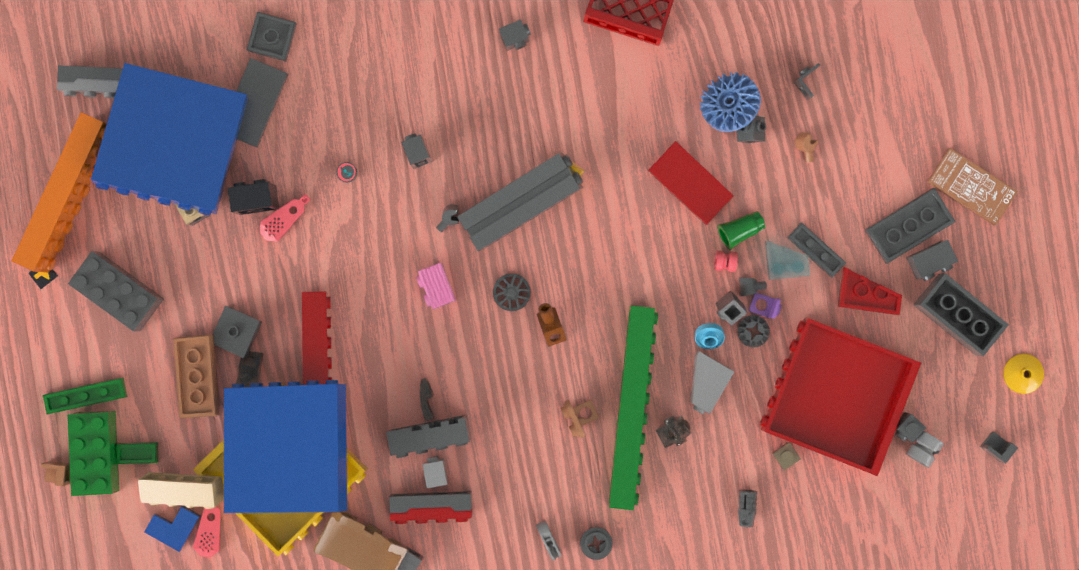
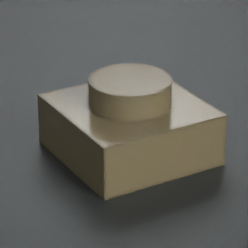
(786, 456)

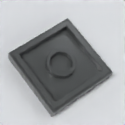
(271, 36)

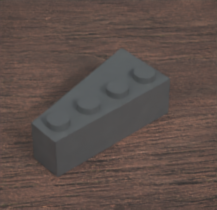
(429, 435)

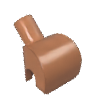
(804, 143)

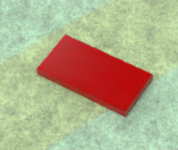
(690, 183)

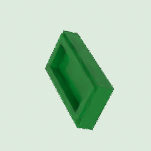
(136, 453)

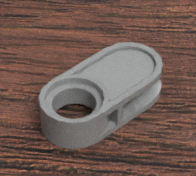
(548, 540)

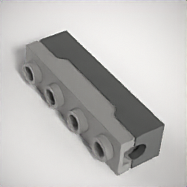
(88, 80)

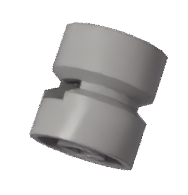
(925, 449)

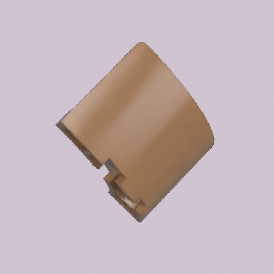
(357, 545)

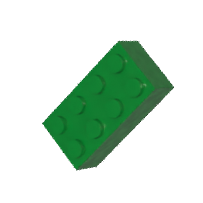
(93, 453)

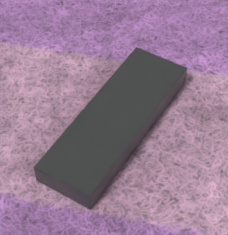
(816, 250)

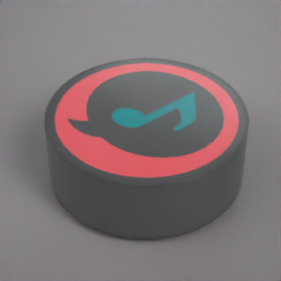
(347, 172)

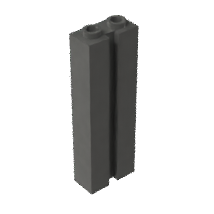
(521, 201)

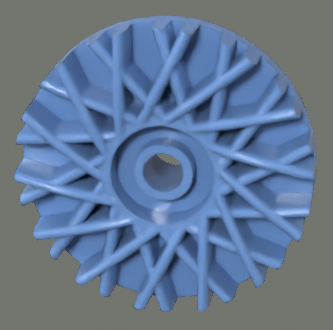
(730, 102)

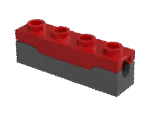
(430, 506)

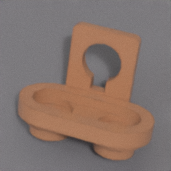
(570, 412)

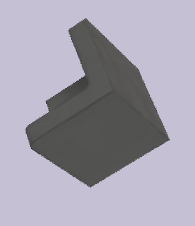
(998, 447)

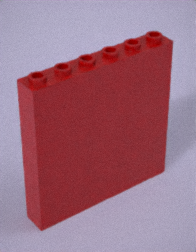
(840, 396)

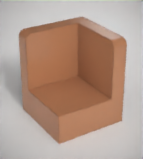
(57, 473)

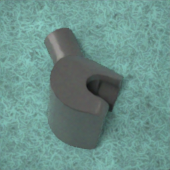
(447, 218)
(750, 286)

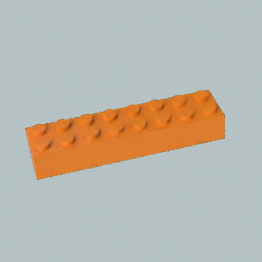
(61, 197)

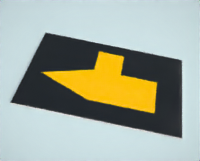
(42, 278)

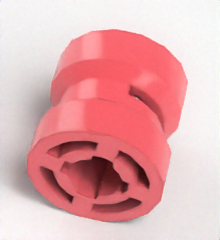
(723, 259)

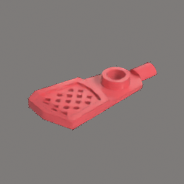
(285, 216)
(208, 526)

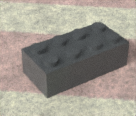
(115, 291)
(961, 314)

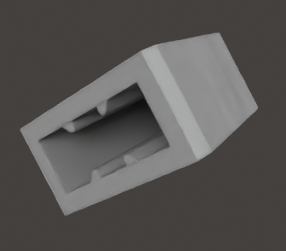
(708, 382)

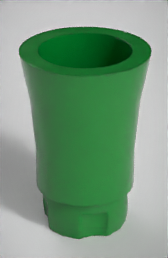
(740, 229)

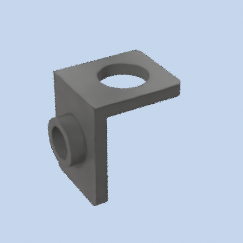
(801, 85)

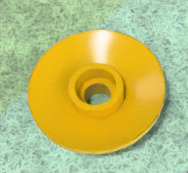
(1014, 373)

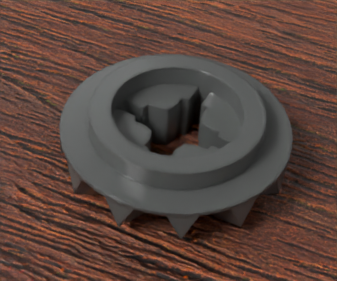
(745, 336)
(604, 547)

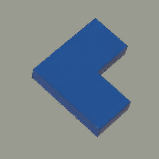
(174, 533)

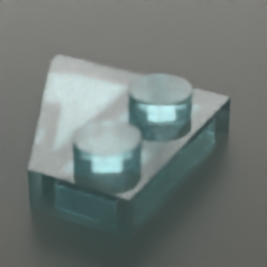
(785, 262)

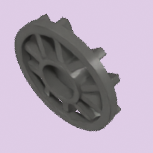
(511, 292)

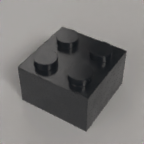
(253, 198)

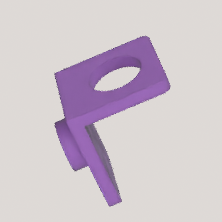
(773, 306)

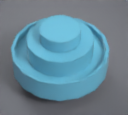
(709, 336)

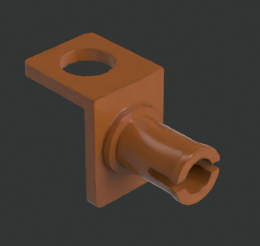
(550, 324)

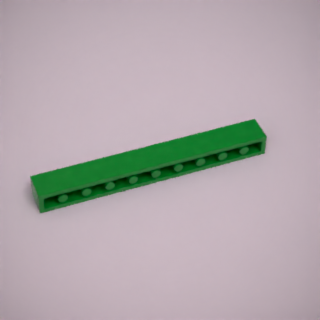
(632, 407)

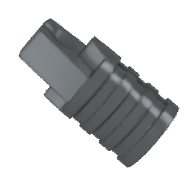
(747, 507)

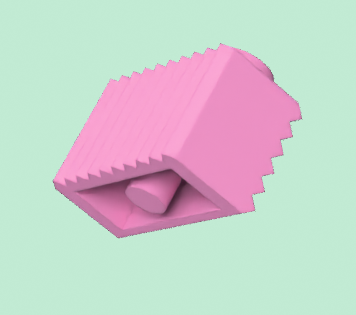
(436, 286)

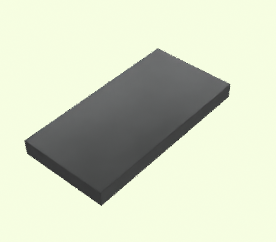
(263, 88)
(910, 225)

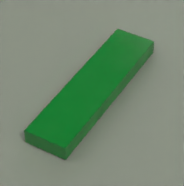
(85, 396)

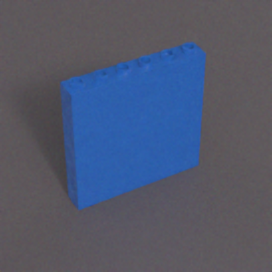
(169, 139)
(285, 448)

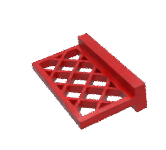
(627, 26)

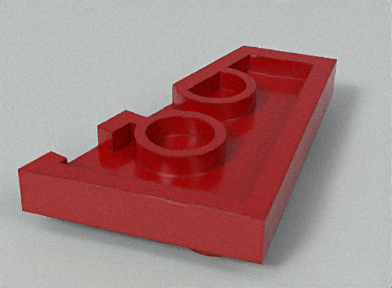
(863, 294)

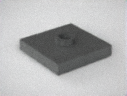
(236, 332)

